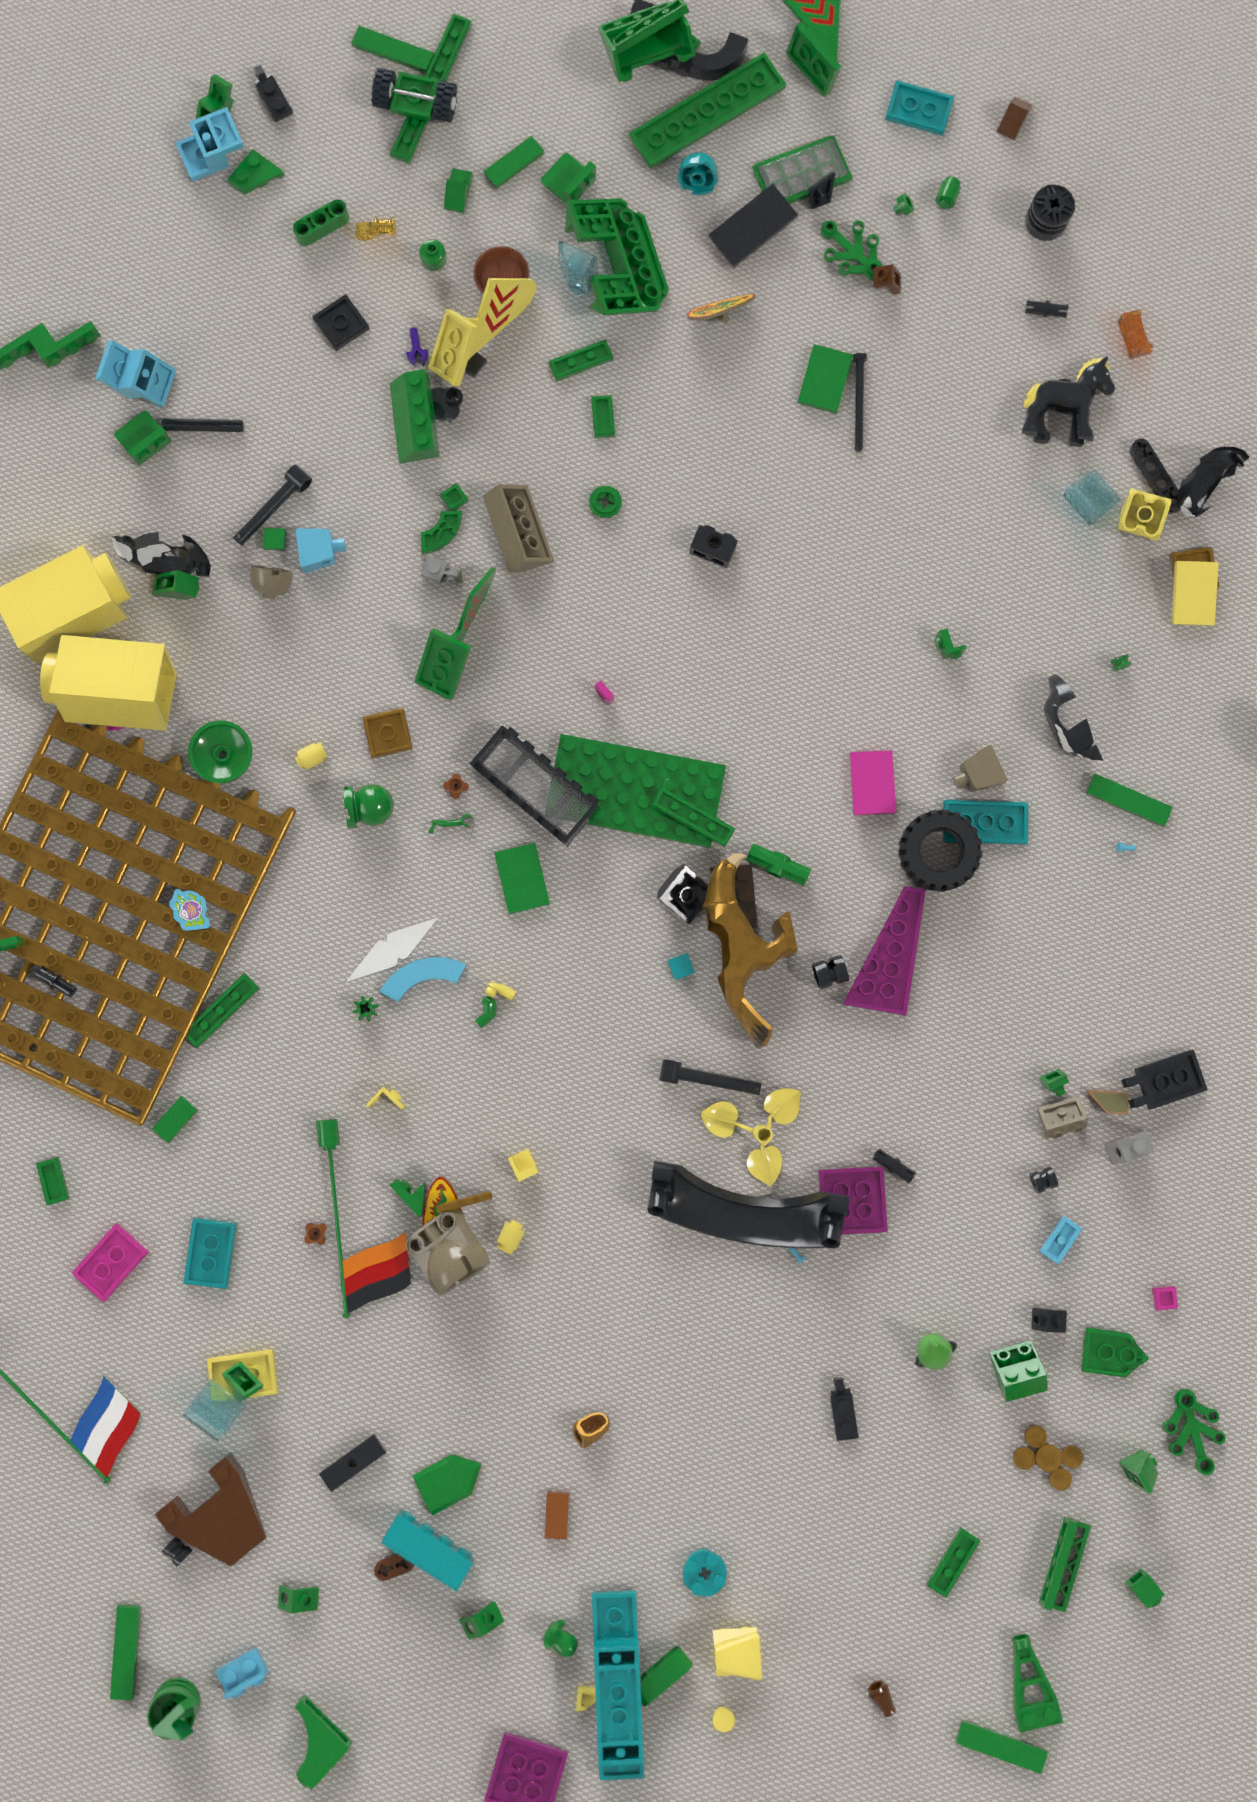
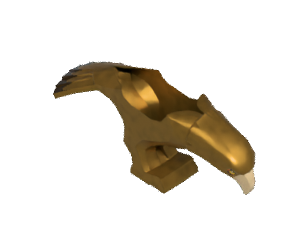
(741, 948)

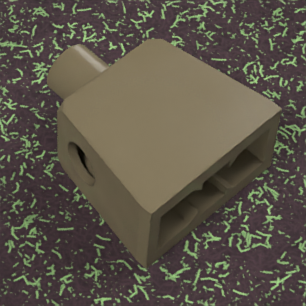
(981, 771)

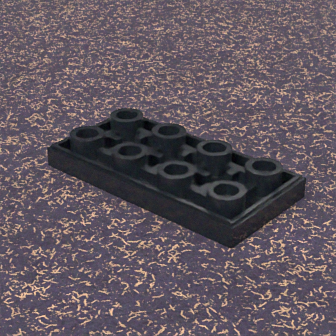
(753, 225)

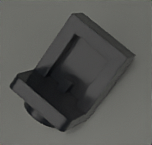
(1049, 1320)

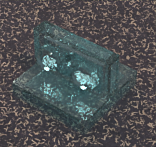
(214, 1410)

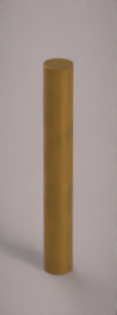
(470, 1200)

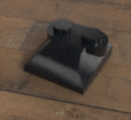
(683, 893)

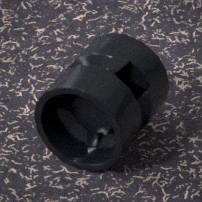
(829, 972)

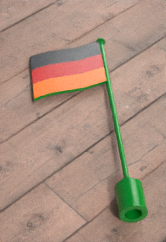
(375, 1270)

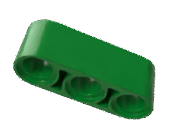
(324, 213)
(663, 1674)

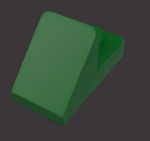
(457, 190)
(416, 1200)
(175, 1723)

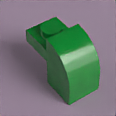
(217, 97)

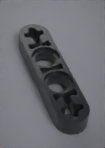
(1152, 476)

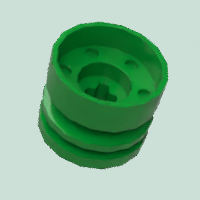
(163, 1703)

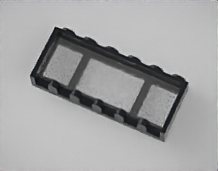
(535, 785)

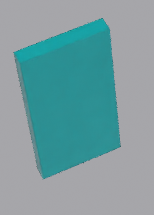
(994, 820)

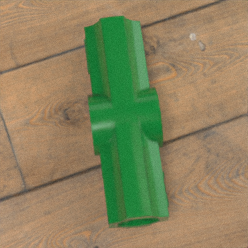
(778, 864)

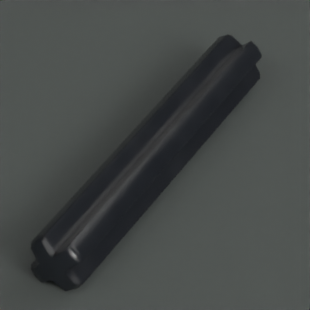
(202, 425)

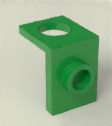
(298, 1599)
(482, 1621)

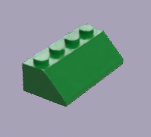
(414, 417)

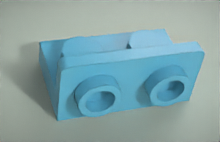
(241, 1673)

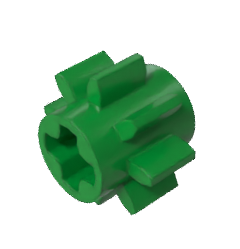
(360, 1011)

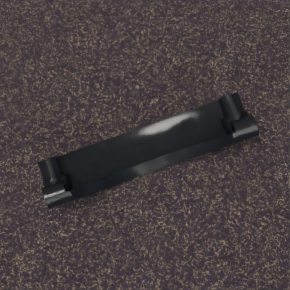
(771, 1222)

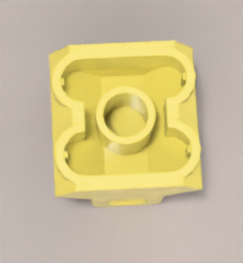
(1144, 514)
(737, 1652)

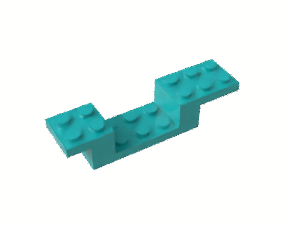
(617, 1685)

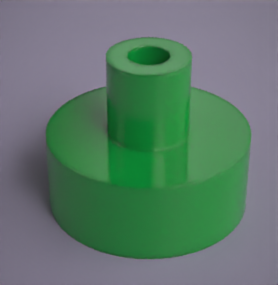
(904, 204)

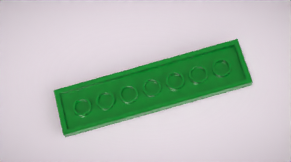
(707, 110)

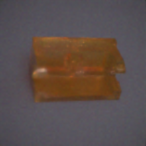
(1134, 334)

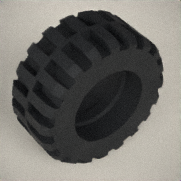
(964, 834)

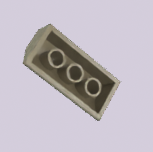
(517, 527)

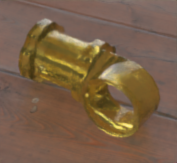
(366, 230)

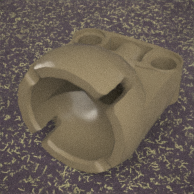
(447, 1251)

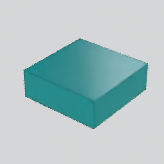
(681, 966)

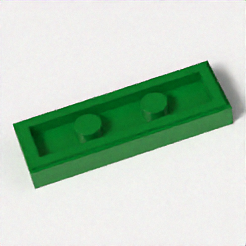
(513, 162)
(580, 360)
(953, 1562)

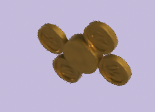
(1048, 1457)

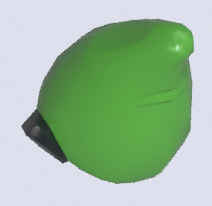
(934, 1351)

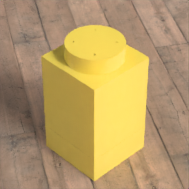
(63, 597)
(109, 682)

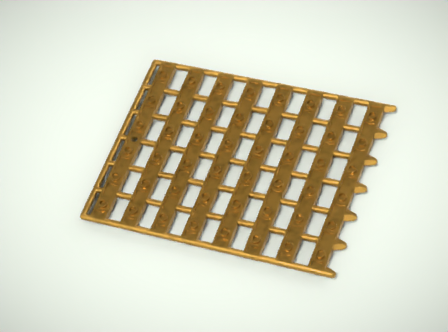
(168, 777)

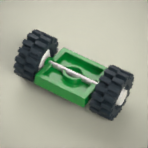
(414, 95)

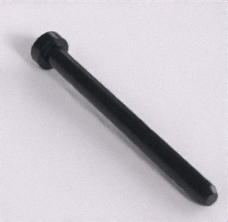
(859, 358)

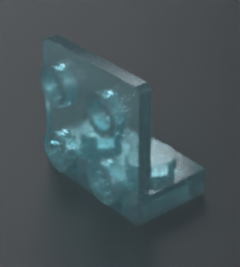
(1091, 497)

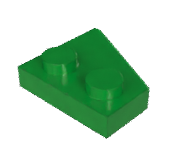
(254, 173)

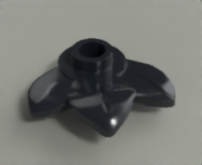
(444, 406)

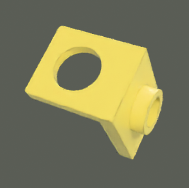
(393, 1095)

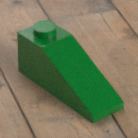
(1141, 1470)

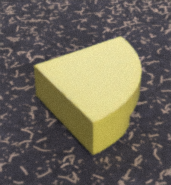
(585, 1697)

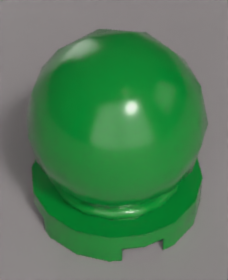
(369, 805)

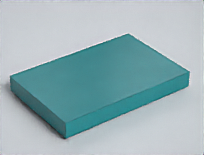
(919, 108)
(210, 1253)

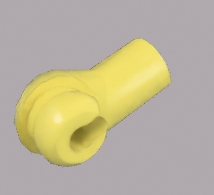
(503, 990)

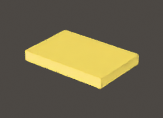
(1194, 593)
(260, 1363)

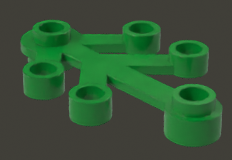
(854, 252)
(1192, 1427)

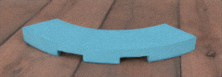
(421, 971)

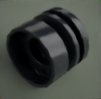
(1043, 220)

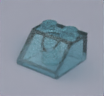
(577, 267)

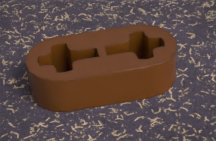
(392, 1572)

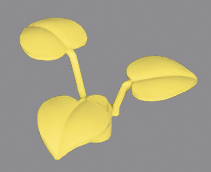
(763, 1163)

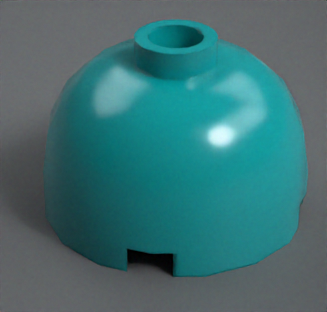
(698, 173)

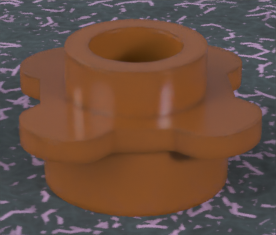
(455, 792)
(311, 1238)

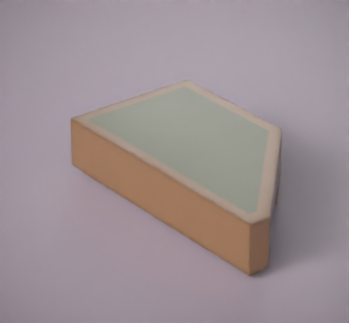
(1111, 1101)

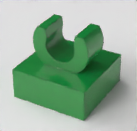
(1054, 1081)

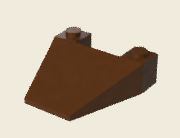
(225, 1523)

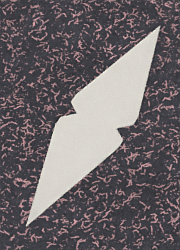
(398, 945)

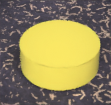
(723, 1719)

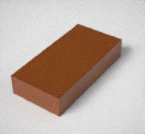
(556, 1515)

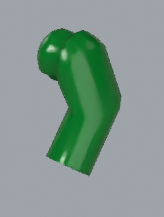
(489, 1011)

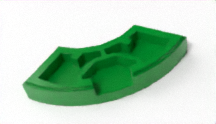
(442, 532)

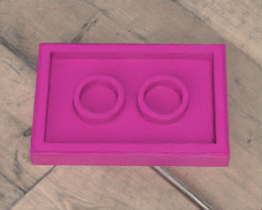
(872, 783)
(110, 1262)

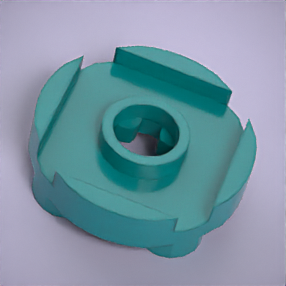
(711, 1561)

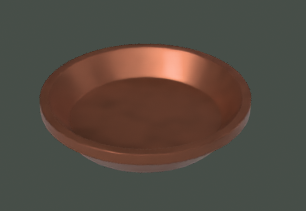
(499, 263)

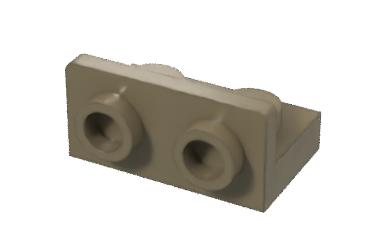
(1063, 1117)

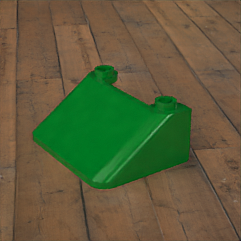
(669, 41)

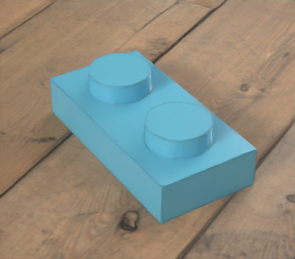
(1060, 1240)

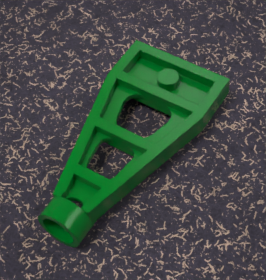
(1039, 1713)

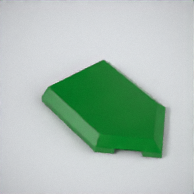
(1110, 1353)
(447, 1482)

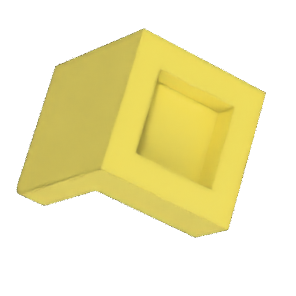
(523, 1165)

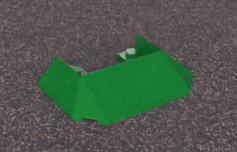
(638, 275)

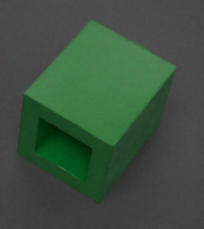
(1145, 1589)

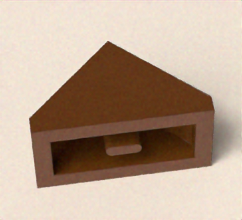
(1014, 118)

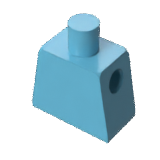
(317, 548)

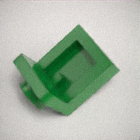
(944, 643)

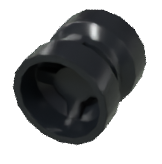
(1044, 1180)
(179, 1555)

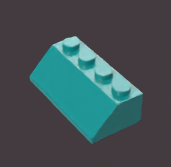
(428, 1550)

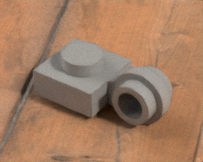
(436, 570)

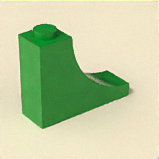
(325, 1744)

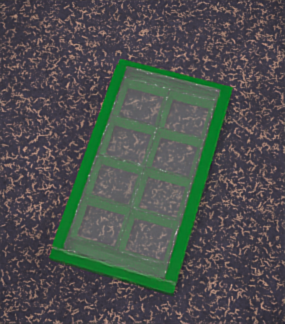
(803, 167)

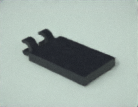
(1167, 1080)

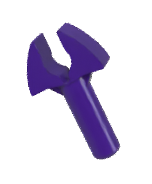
(416, 348)

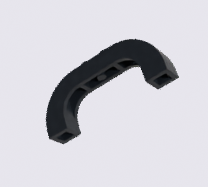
(704, 66)

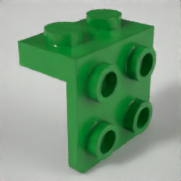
(569, 178)
(142, 437)

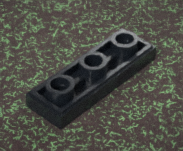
(342, 1470)

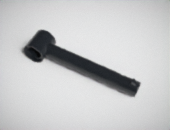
(296, 480)
(673, 1072)

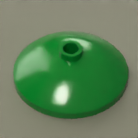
(210, 742)

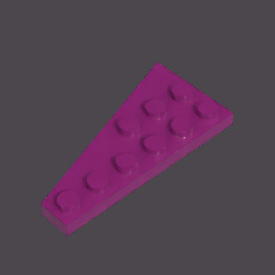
(888, 969)

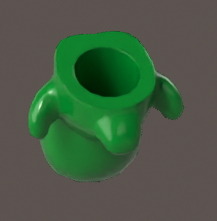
(561, 1641)

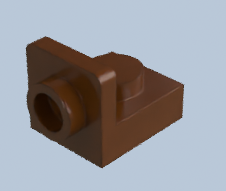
(888, 277)

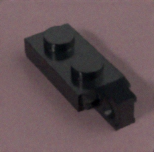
(272, 95)
(843, 1411)

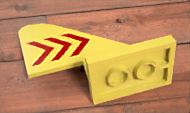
(463, 337)

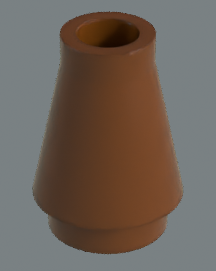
(881, 1696)

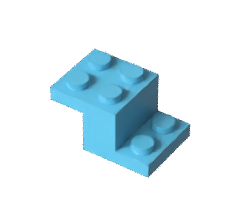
(211, 140)
(135, 373)

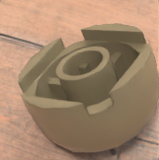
(270, 580)

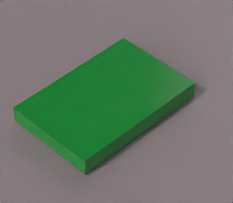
(825, 378)
(522, 878)

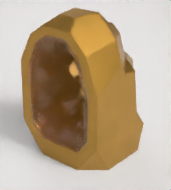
(590, 1429)

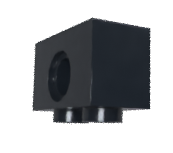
(719, 556)

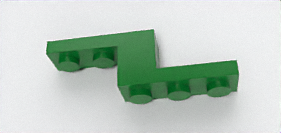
(49, 350)

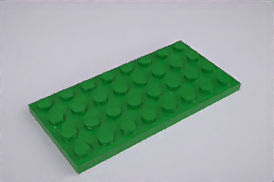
(629, 781)

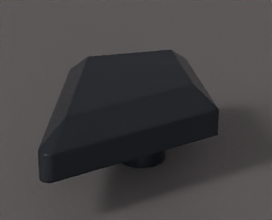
(821, 191)

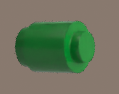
(948, 192)

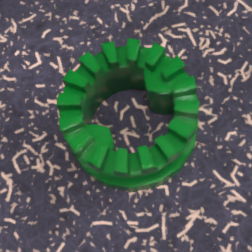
(1121, 663)

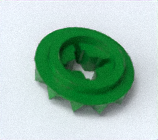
(600, 494)

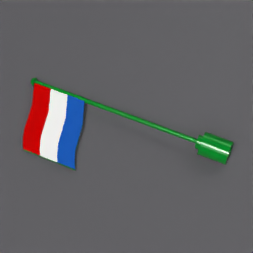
(101, 1428)

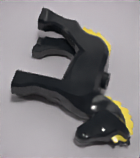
(1067, 398)

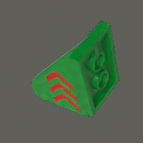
(816, 41)
(447, 655)

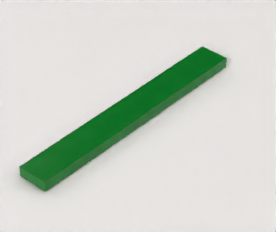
(438, 69)

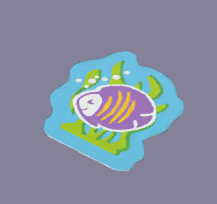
(189, 910)

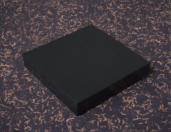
(341, 322)

